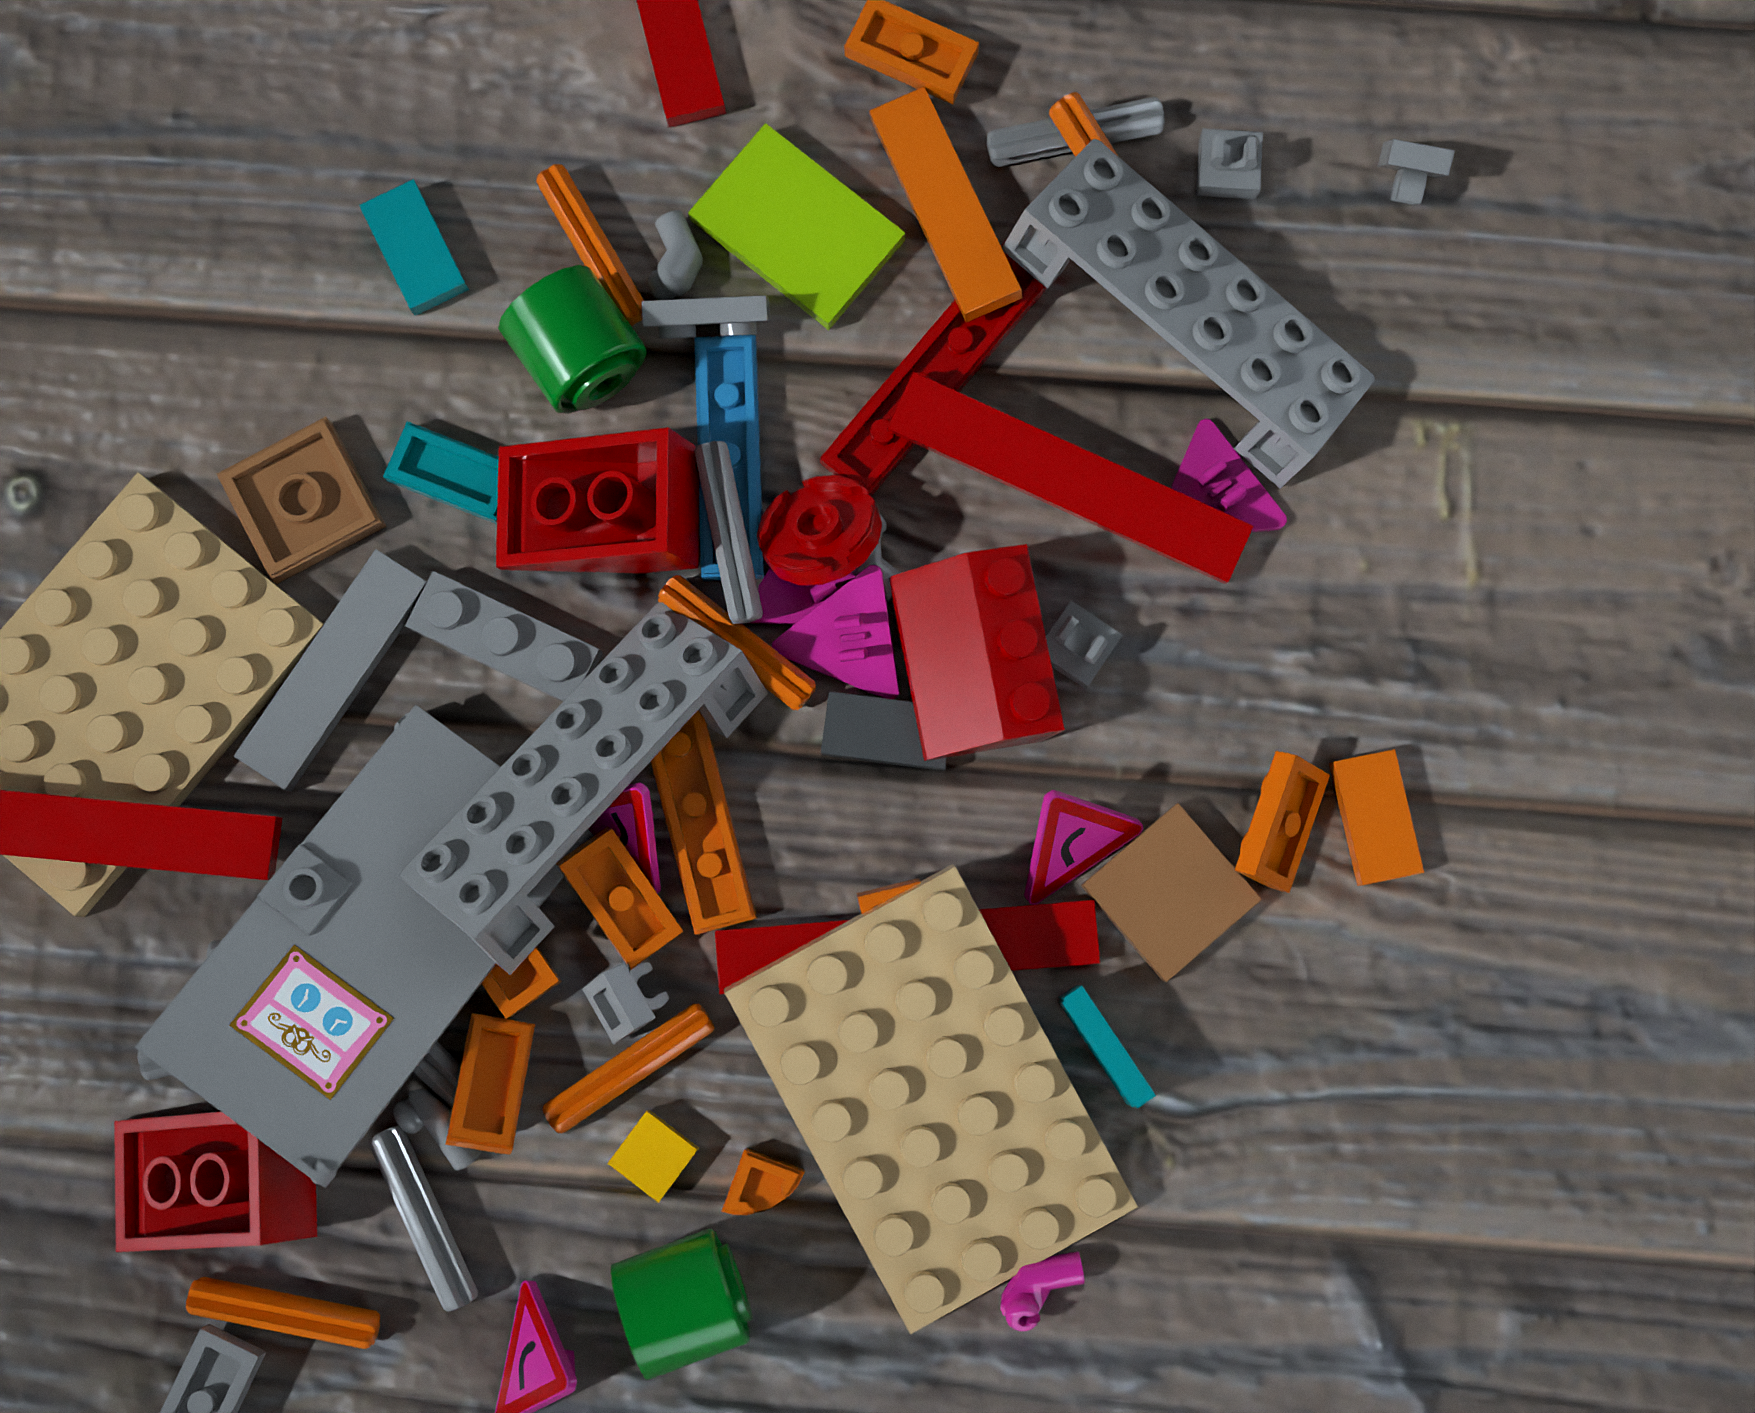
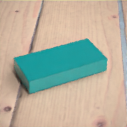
(414, 247)
(445, 471)
(1106, 1047)

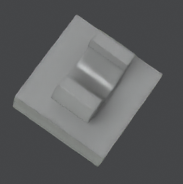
(1229, 163)
(1413, 166)
(1080, 644)
(620, 1002)

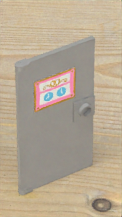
(337, 964)

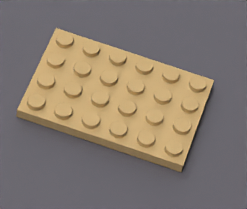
(137, 668)
(930, 1098)

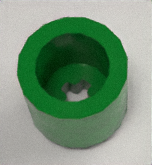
(572, 339)
(681, 1303)

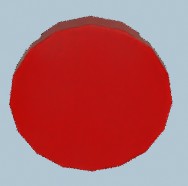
(819, 530)

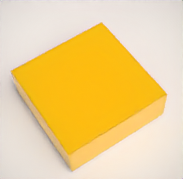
(653, 1155)

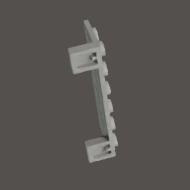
(1197, 302)
(572, 772)

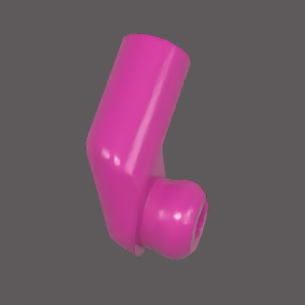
(1032, 1284)

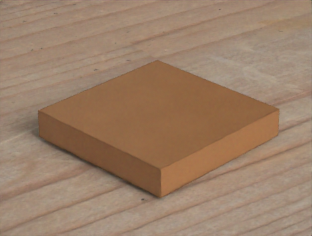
(301, 500)
(1171, 892)

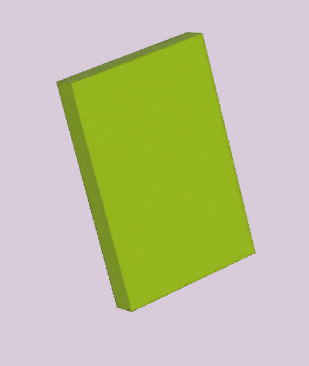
(797, 226)

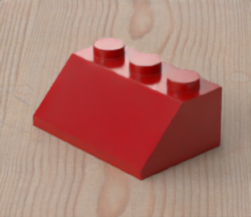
(976, 653)

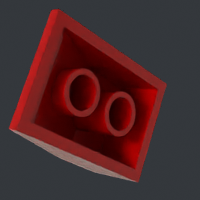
(599, 504)
(205, 1186)

